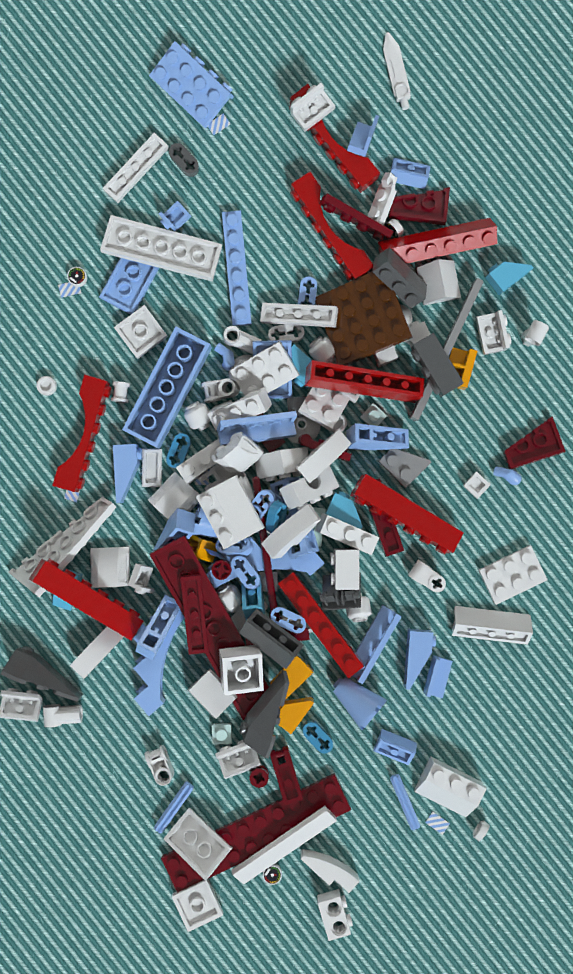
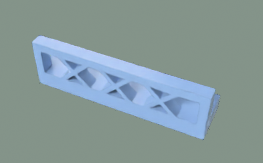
(259, 427)
(308, 543)
(375, 640)

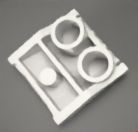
(237, 454)
(174, 494)
(110, 566)

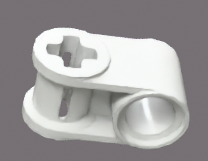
(216, 390)
(424, 575)
(159, 761)

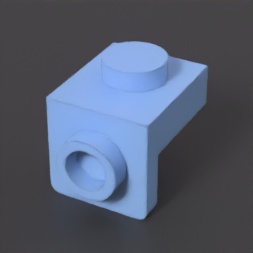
(175, 217)

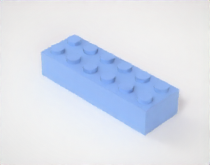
(167, 387)

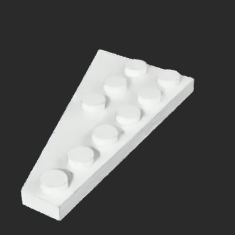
(66, 544)

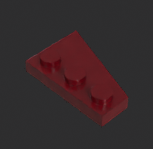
(423, 208)
(535, 446)

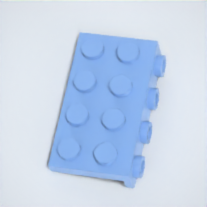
(191, 84)

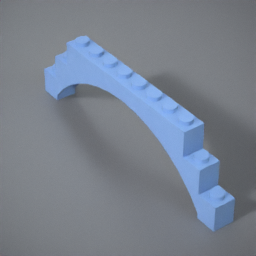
(151, 671)

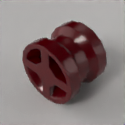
(223, 571)
(259, 772)

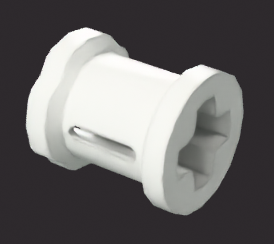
(120, 392)

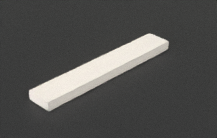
(284, 845)

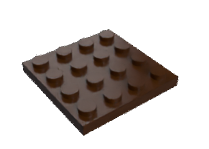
(366, 319)

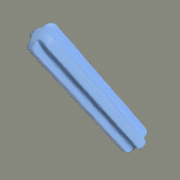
(405, 802)
(173, 807)

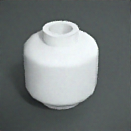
(322, 350)
(197, 416)
(230, 597)
(360, 614)

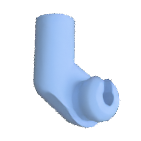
(228, 356)
(508, 474)

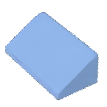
(410, 173)
(395, 747)

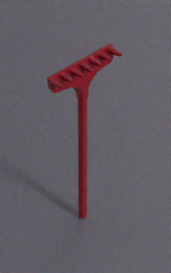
(269, 574)

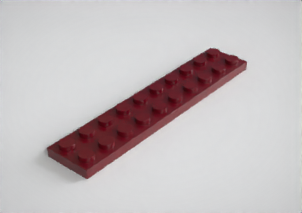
(179, 559)
(261, 828)

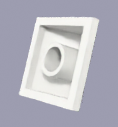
(440, 281)
(209, 694)

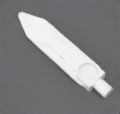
(396, 71)

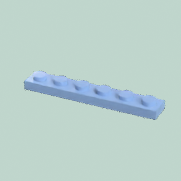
(236, 268)

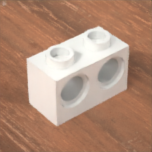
(333, 914)

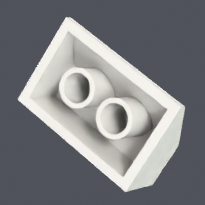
(230, 512)
(450, 787)

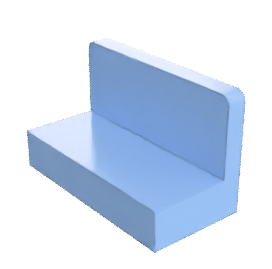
(362, 138)
(437, 677)

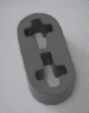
(187, 156)

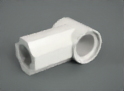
(535, 333)
(244, 341)
(57, 715)

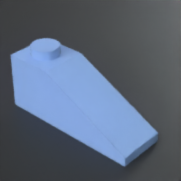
(377, 437)
(126, 464)
(178, 524)
(158, 628)
(417, 653)

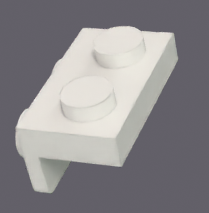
(311, 107)
(493, 332)
(20, 705)
(237, 759)

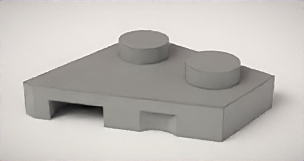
(403, 465)

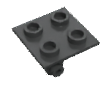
(339, 599)

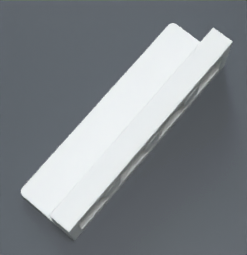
(492, 625)

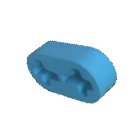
(174, 448)
(275, 516)
(321, 733)

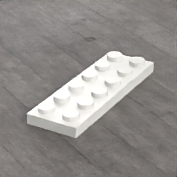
(161, 248)

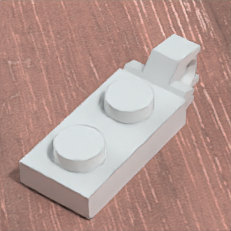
(383, 198)

